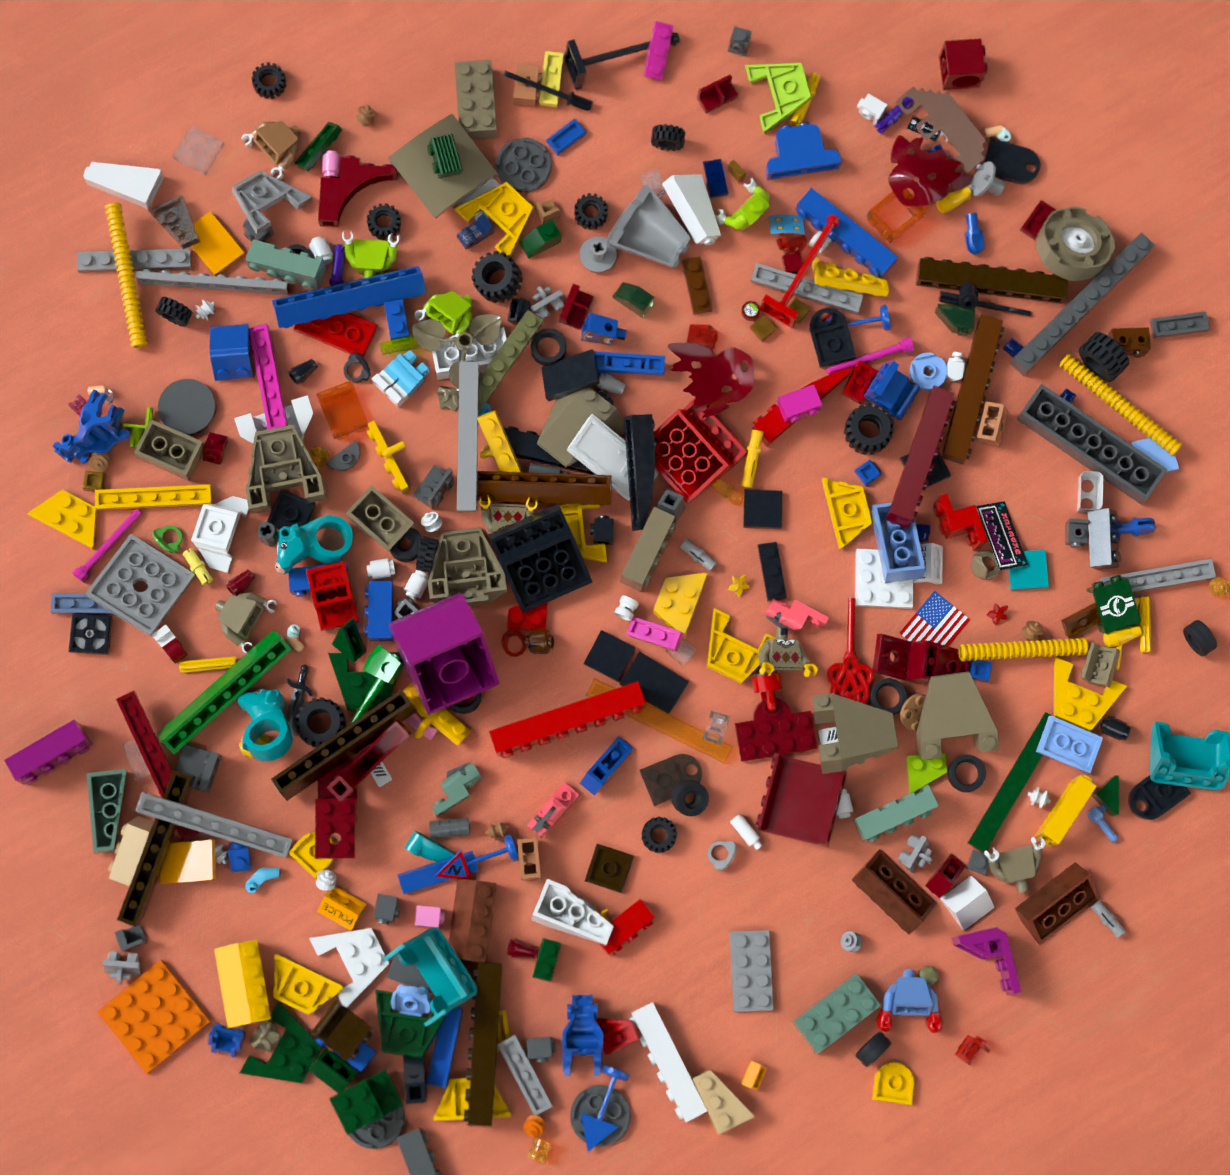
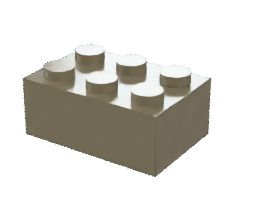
(169, 450)

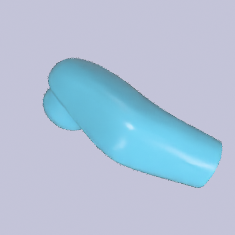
(259, 877)

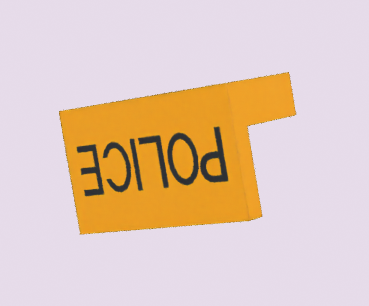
(341, 907)

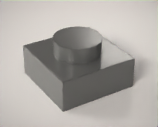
(978, 862)

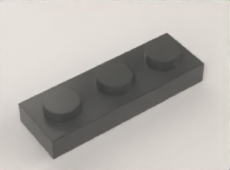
(1179, 324)

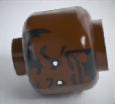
(539, 641)

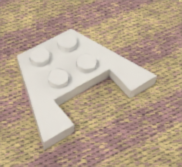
(361, 956)

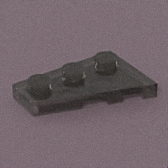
(177, 221)

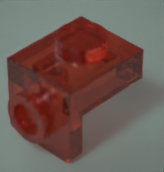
(794, 245)
(702, 335)
(970, 1047)

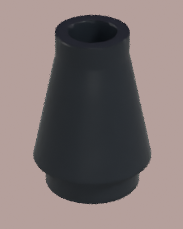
(302, 371)

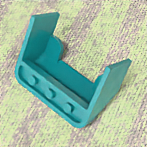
(440, 969)

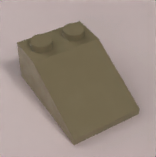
(379, 518)

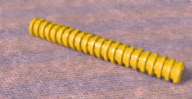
(1023, 649)

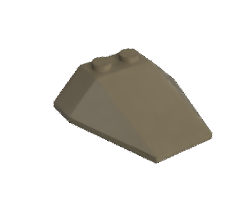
(569, 416)
(466, 566)

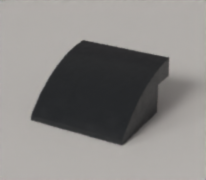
(540, 558)

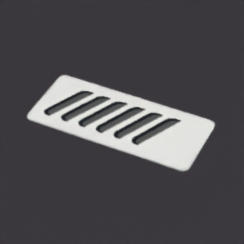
(828, 735)
(381, 775)

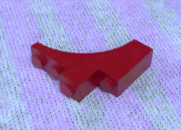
(354, 177)
(368, 760)

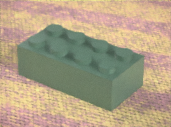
(836, 1013)

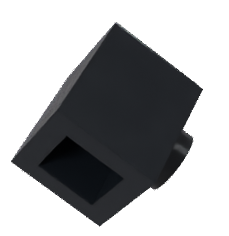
(602, 530)

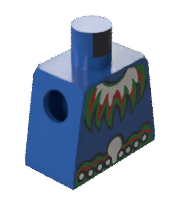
(601, 330)

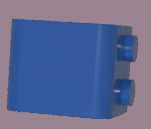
(230, 352)
(892, 390)

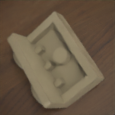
(1100, 665)

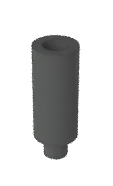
(537, 468)

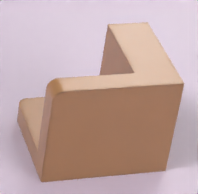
(547, 211)

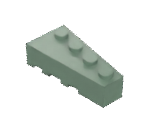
(286, 264)
(105, 803)
(896, 813)

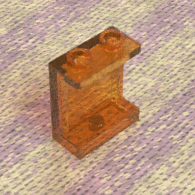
(342, 410)

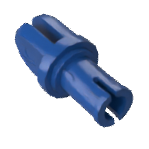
(974, 236)
(1137, 526)

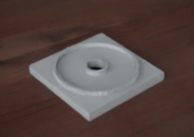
(135, 563)

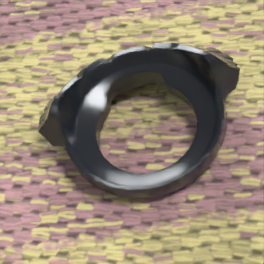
(365, 374)

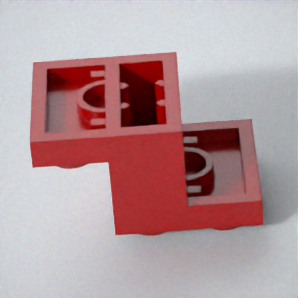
(959, 522)
(332, 595)

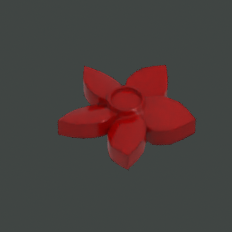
(998, 613)

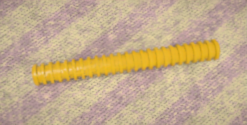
(126, 275)
(1120, 404)

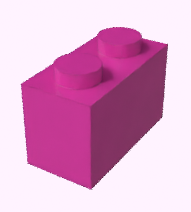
(799, 403)

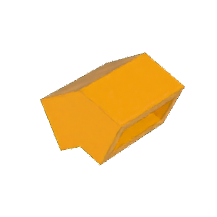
(753, 1075)

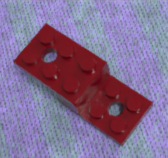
(915, 660)
(335, 817)

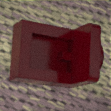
(214, 448)

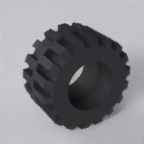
(491, 264)
(1104, 356)
(878, 417)
(312, 708)

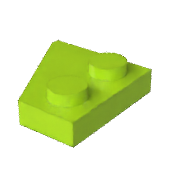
(922, 772)

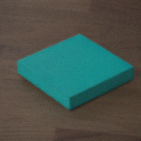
(1030, 576)

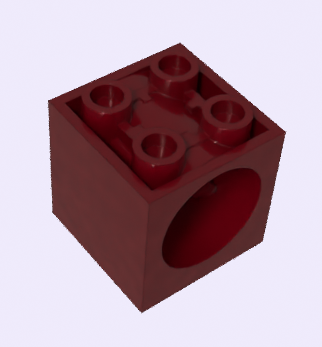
(962, 64)

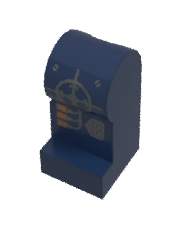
(475, 232)

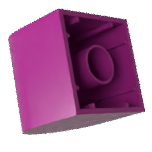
(444, 653)

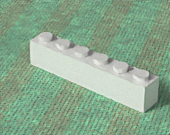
(668, 1062)

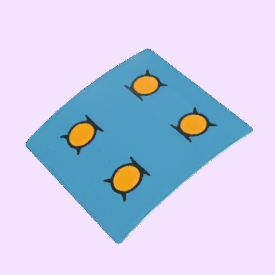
(786, 224)

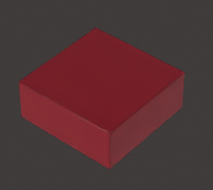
(792, 262)

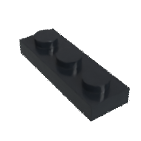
(771, 571)

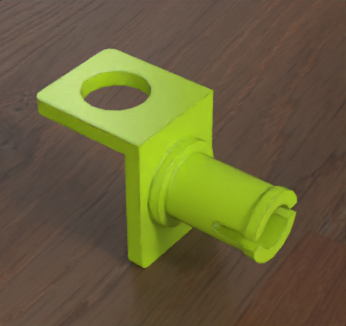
(137, 430)

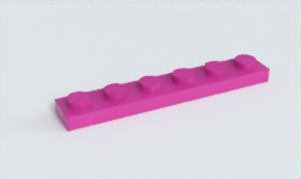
(268, 376)

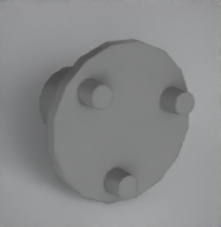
(985, 180)
(597, 255)

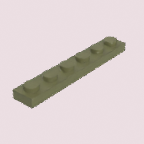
(507, 356)

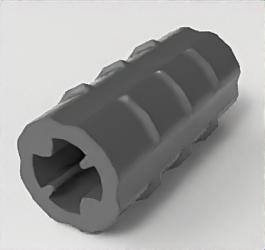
(267, 534)
(449, 828)

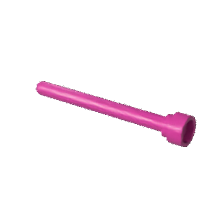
(904, 346)
(83, 571)

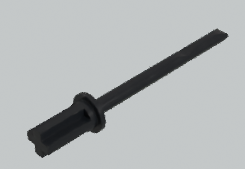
(572, 99)
(951, 298)

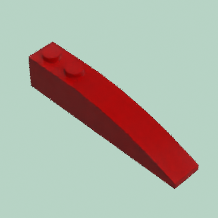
(773, 423)

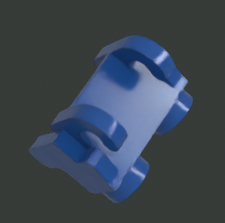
(225, 1039)

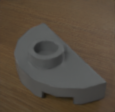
(346, 458)

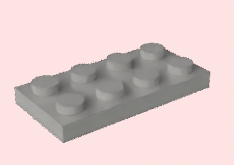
(751, 971)

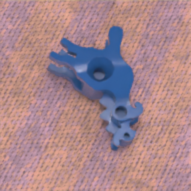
(95, 432)
(582, 1033)

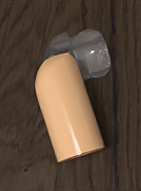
(103, 389)

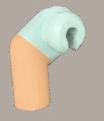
(999, 132)
(293, 638)

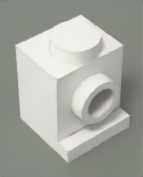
(871, 108)

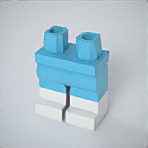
(400, 378)

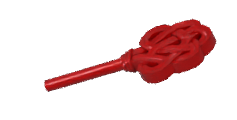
(856, 669)

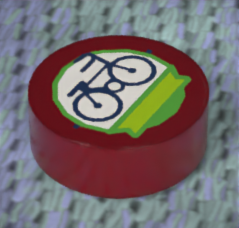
(750, 310)

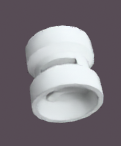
(626, 608)

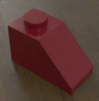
(945, 876)

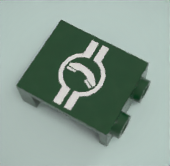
(1114, 604)

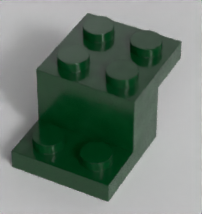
(366, 1102)

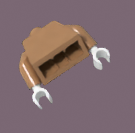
(276, 142)

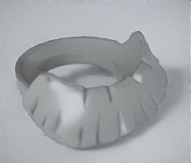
(722, 864)

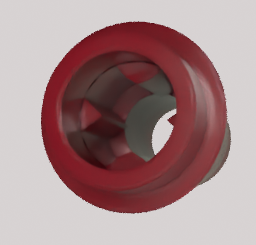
(239, 583)
(521, 949)

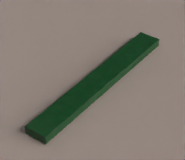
(1009, 790)

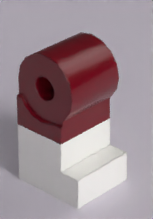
(170, 644)

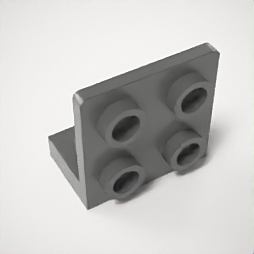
(434, 486)
(201, 764)

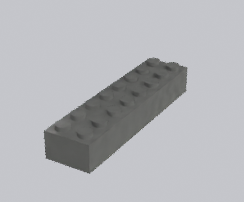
(1091, 444)

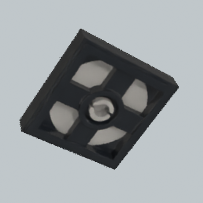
(90, 634)

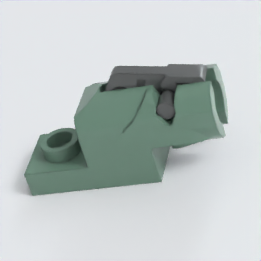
(455, 787)

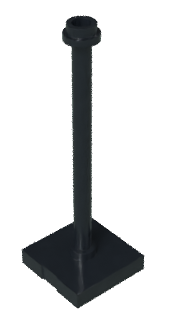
(576, 64)

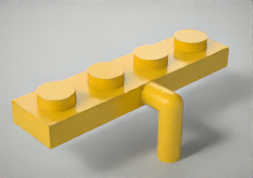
(498, 443)
(382, 450)
(442, 719)

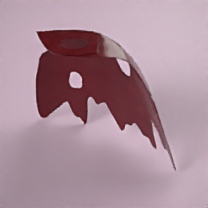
(920, 165)
(714, 375)

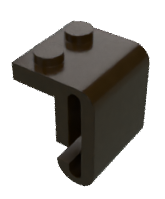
(342, 1031)

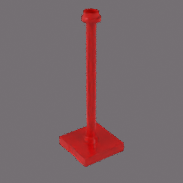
(779, 309)

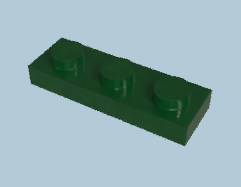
(318, 146)

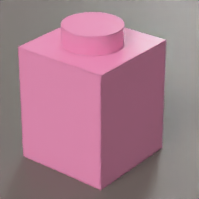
(429, 916)

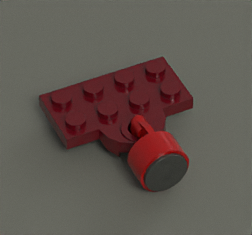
(773, 724)

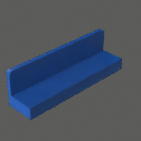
(444, 1049)

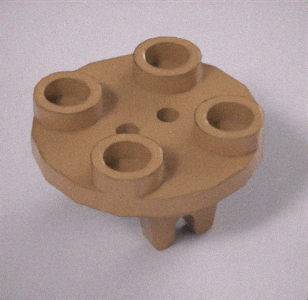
(911, 712)

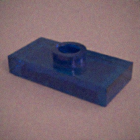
(715, 178)

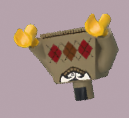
(501, 515)
(784, 655)

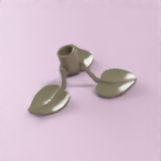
(483, 327)

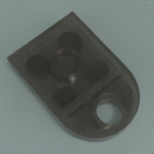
(666, 774)

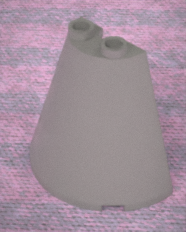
(649, 230)

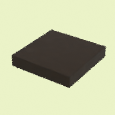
(609, 868)

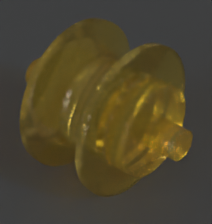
(319, 455)
(1219, 587)

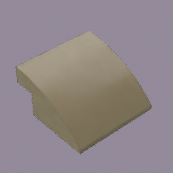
(417, 170)

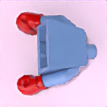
(910, 997)

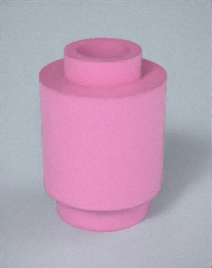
(331, 164)

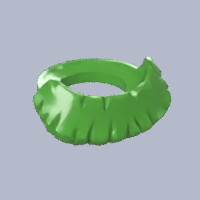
(171, 547)

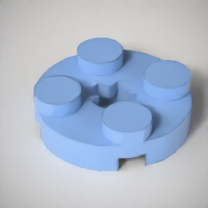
(933, 363)
(404, 994)

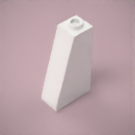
(126, 182)
(694, 206)

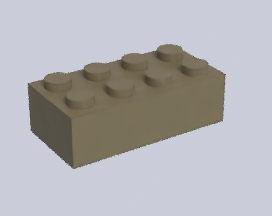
(476, 98)
(646, 551)

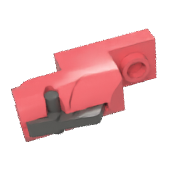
(794, 617)
(553, 810)

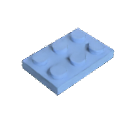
(1069, 744)

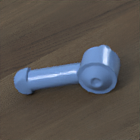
(1096, 815)

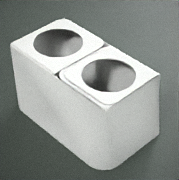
(1097, 480)

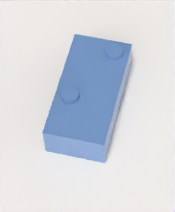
(897, 547)

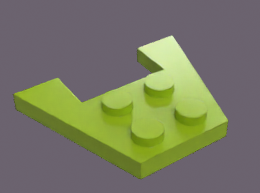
(788, 89)

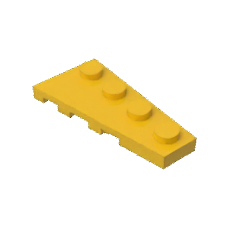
(848, 279)

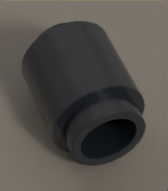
(968, 295)
(1115, 728)

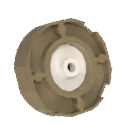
(1075, 244)

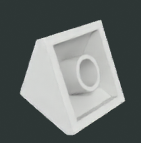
(967, 902)

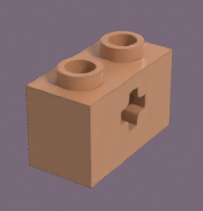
(527, 95)
(992, 424)
(529, 859)

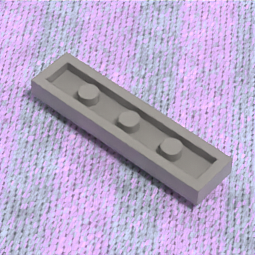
(524, 1075)

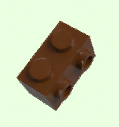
(1132, 340)

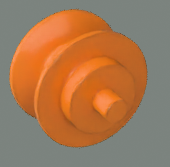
(534, 1126)

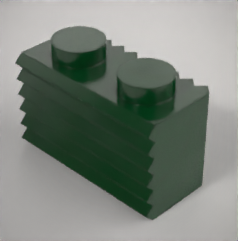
(445, 156)
(546, 960)
(333, 1071)

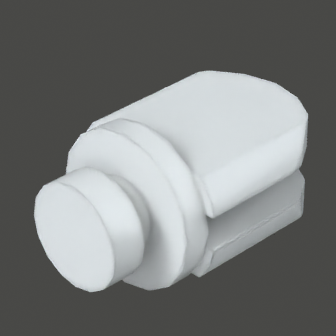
(956, 367)

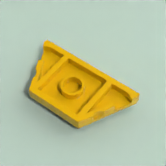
(847, 510)
(68, 516)
(679, 600)
(301, 986)
(454, 1102)

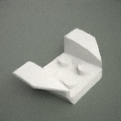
(297, 414)
(216, 530)

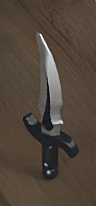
(297, 697)

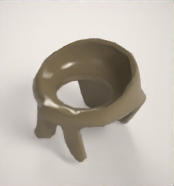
(448, 397)
(978, 567)
(265, 1036)

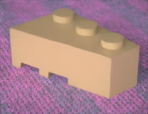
(130, 849)
(721, 1104)

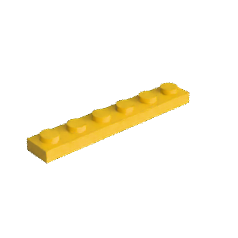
(153, 497)

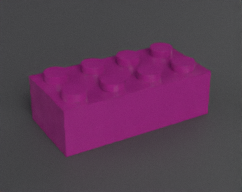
(48, 752)

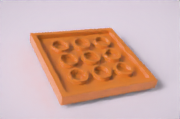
(153, 1016)

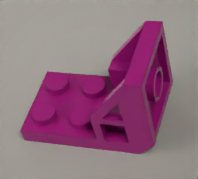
(979, 945)

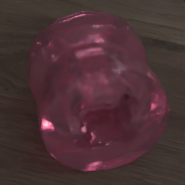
(77, 404)

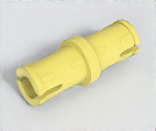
(197, 566)

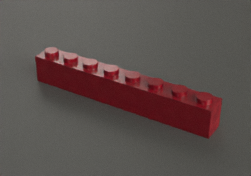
(920, 456)

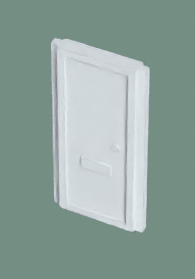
(603, 453)

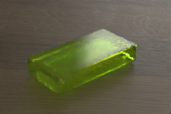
(398, 345)

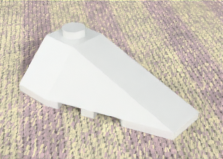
(567, 913)

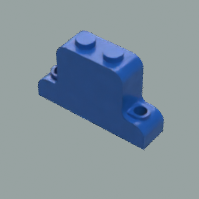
(800, 153)

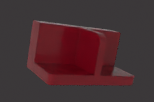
(717, 94)
(575, 308)

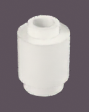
(320, 247)
(381, 568)
(416, 585)
(845, 805)

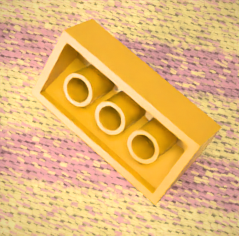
(242, 983)

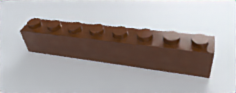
(972, 388)
(545, 487)

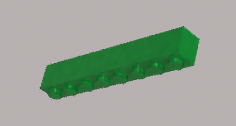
(223, 691)

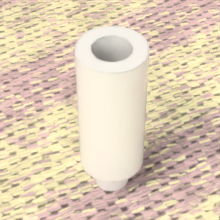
(746, 831)

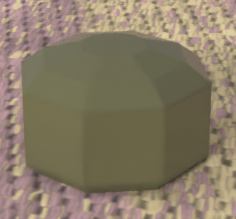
(929, 973)

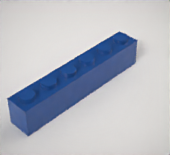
(847, 235)

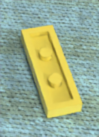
(551, 77)

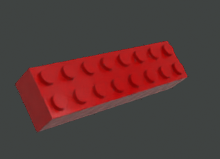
(567, 719)

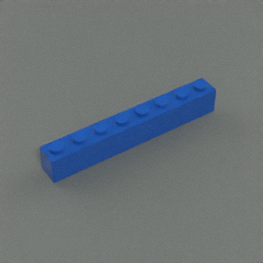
(348, 297)

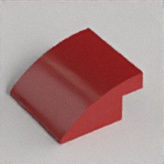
(695, 450)

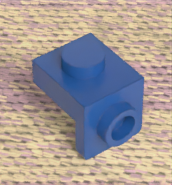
(239, 857)

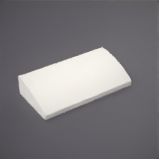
(447, 354)

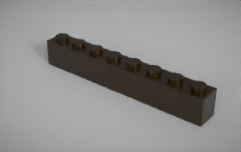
(991, 280)
(343, 745)
(154, 853)
(484, 1045)

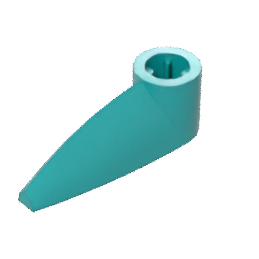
(427, 848)

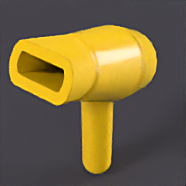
(953, 200)
(1119, 637)

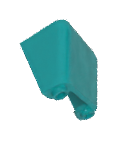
(1188, 759)

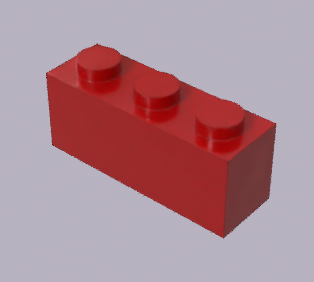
(627, 925)

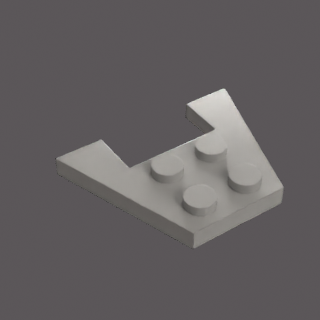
(262, 192)

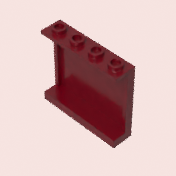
(801, 801)

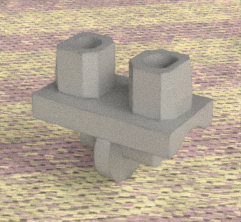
(540, 308)
(911, 861)
(122, 969)

